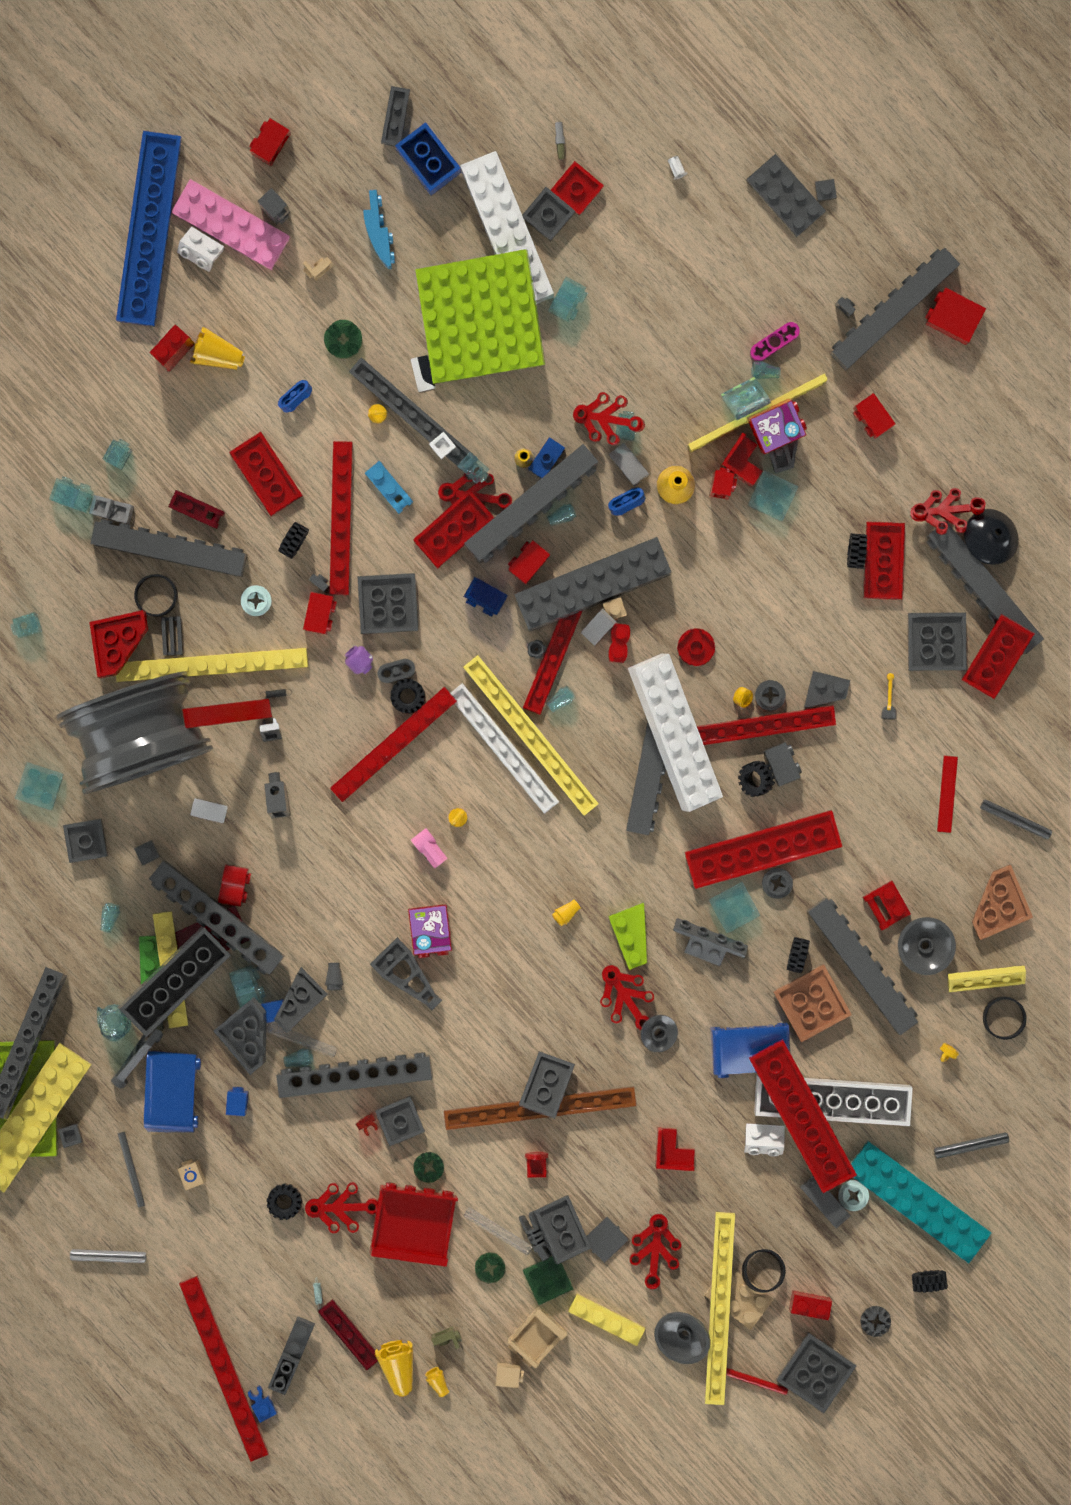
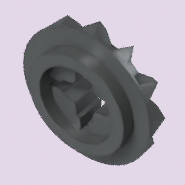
(776, 688)
(786, 880)
(870, 1314)

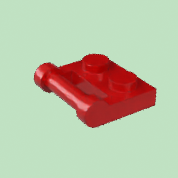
(892, 902)

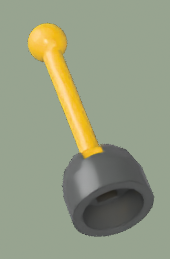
(889, 712)

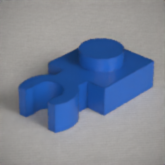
(263, 1406)

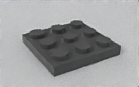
(387, 603)
(937, 641)
(816, 1372)

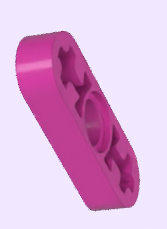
(789, 338)

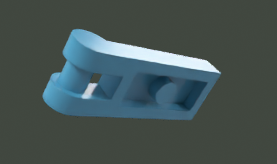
(388, 486)

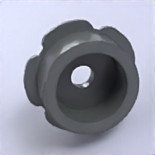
(541, 649)

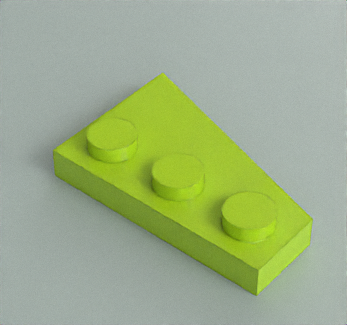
(631, 934)

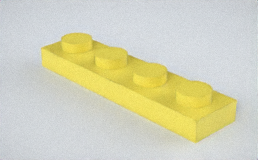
(986, 978)
(606, 1319)

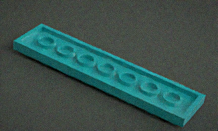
(919, 1202)

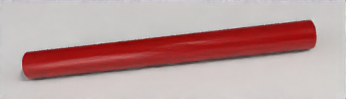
(756, 1381)

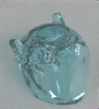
(112, 1023)

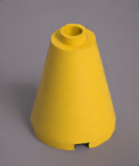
(215, 351)
(673, 492)
(397, 1365)

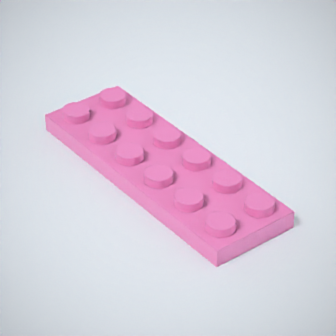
(230, 224)

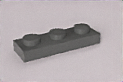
(395, 116)

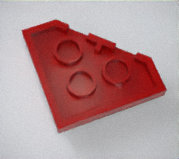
(116, 640)

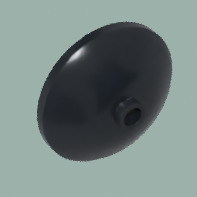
(985, 543)

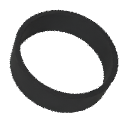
(150, 576)
(1023, 1020)
(782, 1267)

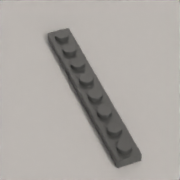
(404, 407)

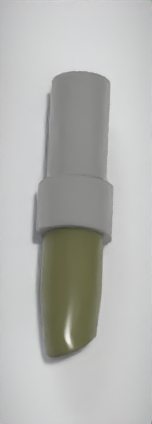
(560, 140)

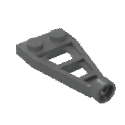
(390, 958)
(136, 1055)

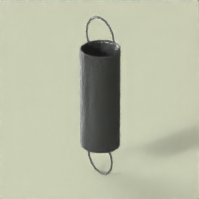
(276, 693)

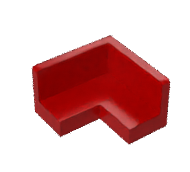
(738, 463)
(668, 1155)

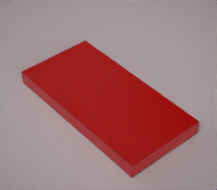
(266, 474)
(453, 528)
(884, 560)
(998, 656)

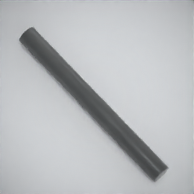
(131, 1169)

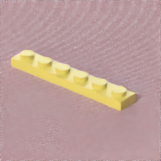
(166, 947)

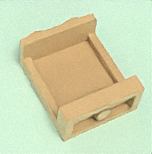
(536, 1337)

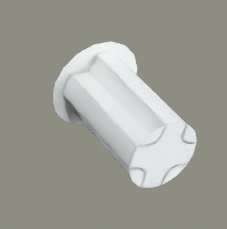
(676, 167)

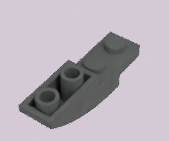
(291, 1355)

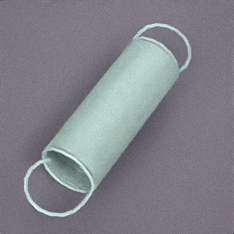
(317, 1293)

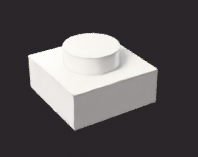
(442, 445)

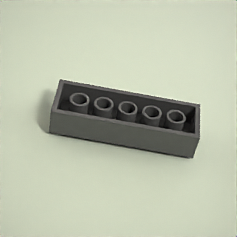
(174, 981)

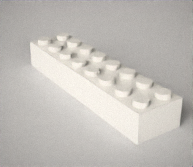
(502, 216)
(675, 732)
(850, 1101)

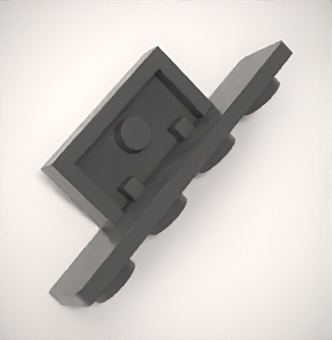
(708, 944)

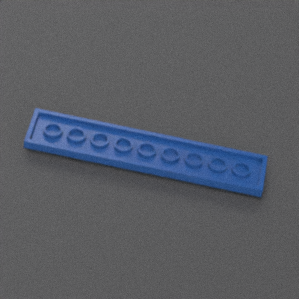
(148, 228)

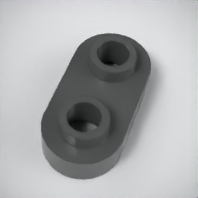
(396, 670)

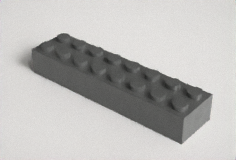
(531, 504)
(593, 584)

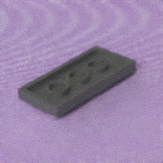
(786, 195)

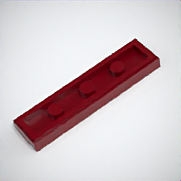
(349, 1334)

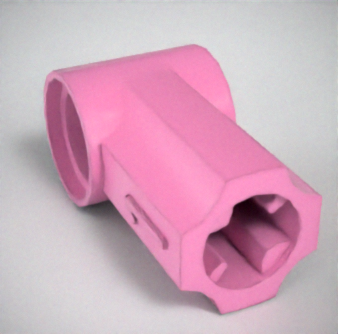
(427, 845)

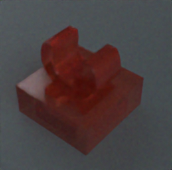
(367, 1121)

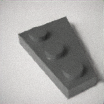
(299, 1000)

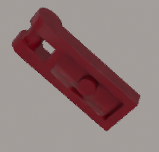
(195, 509)

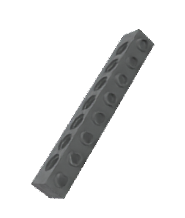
(167, 871)
(29, 1038)
(288, 1089)

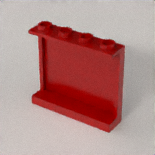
(413, 1224)

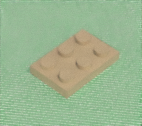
(745, 1303)

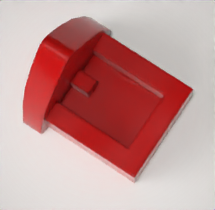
(536, 1164)

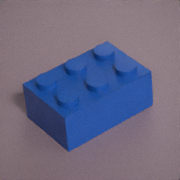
(428, 159)

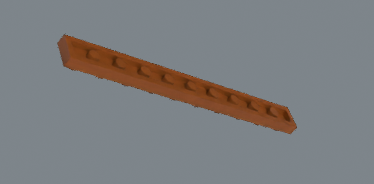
(512, 1112)

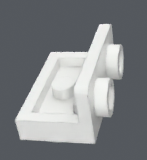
(199, 249)
(764, 1139)

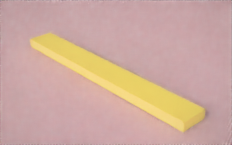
(722, 431)

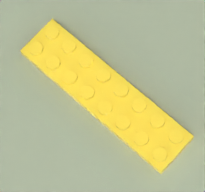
(38, 1110)

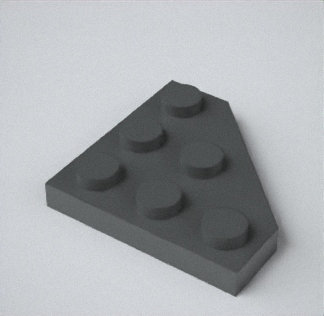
(246, 1035)

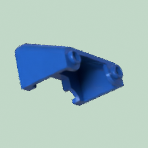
(735, 1045)
(170, 1092)

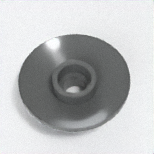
(664, 1039)

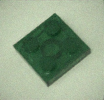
(547, 1280)

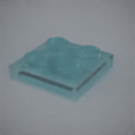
(745, 398)
(773, 496)
(39, 786)
(734, 907)

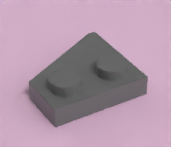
(784, 457)
(826, 689)

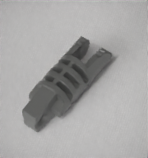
(535, 1236)

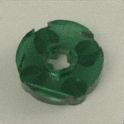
(335, 331)

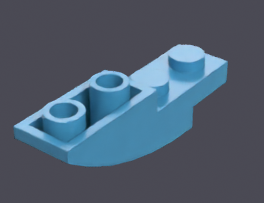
(379, 237)

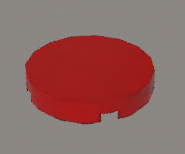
(696, 647)

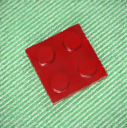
(577, 188)

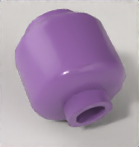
(359, 660)

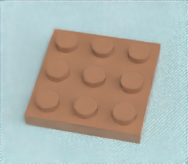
(812, 1003)

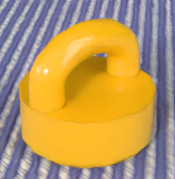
(377, 413)
(743, 697)
(457, 817)
(948, 1051)

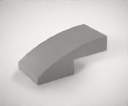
(629, 464)
(111, 509)
(598, 627)

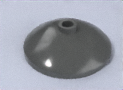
(940, 946)
(677, 1343)

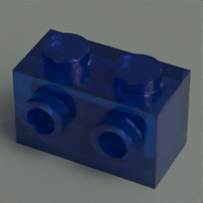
(485, 596)

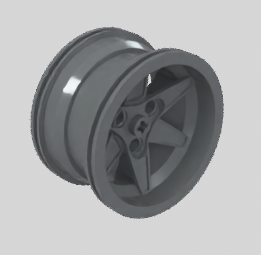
(133, 732)

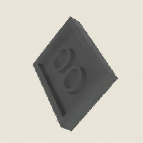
(547, 1085)
(562, 1229)

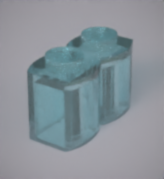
(567, 299)
(72, 495)
(246, 985)

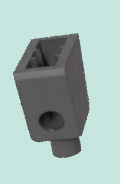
(276, 804)

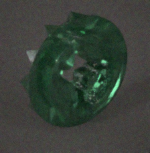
(430, 1176)
(481, 1265)

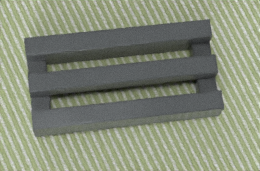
(171, 628)

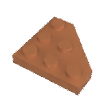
(1000, 904)

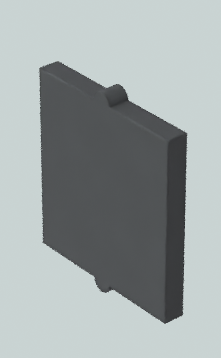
(606, 1239)

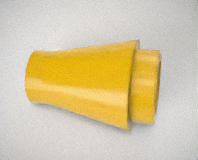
(523, 463)
(565, 913)
(437, 1381)

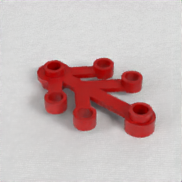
(605, 418)
(455, 493)
(945, 510)
(624, 994)
(338, 1207)
(655, 1248)

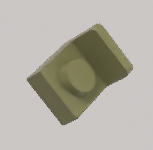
(443, 1337)

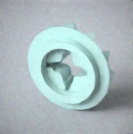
(249, 594)
(853, 1205)

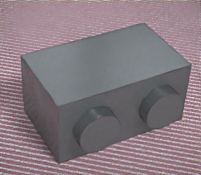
(274, 207)
(782, 763)

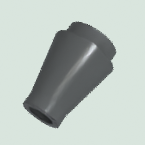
(334, 977)

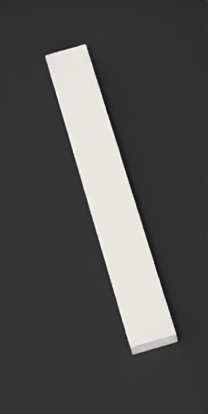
(504, 749)

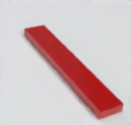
(551, 663)
(227, 713)

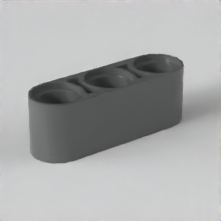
(825, 1202)

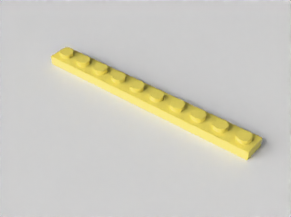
(215, 664)
(530, 735)
(720, 1308)

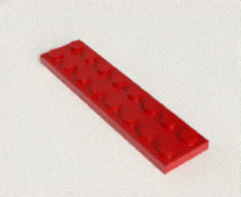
(763, 849)
(802, 1116)

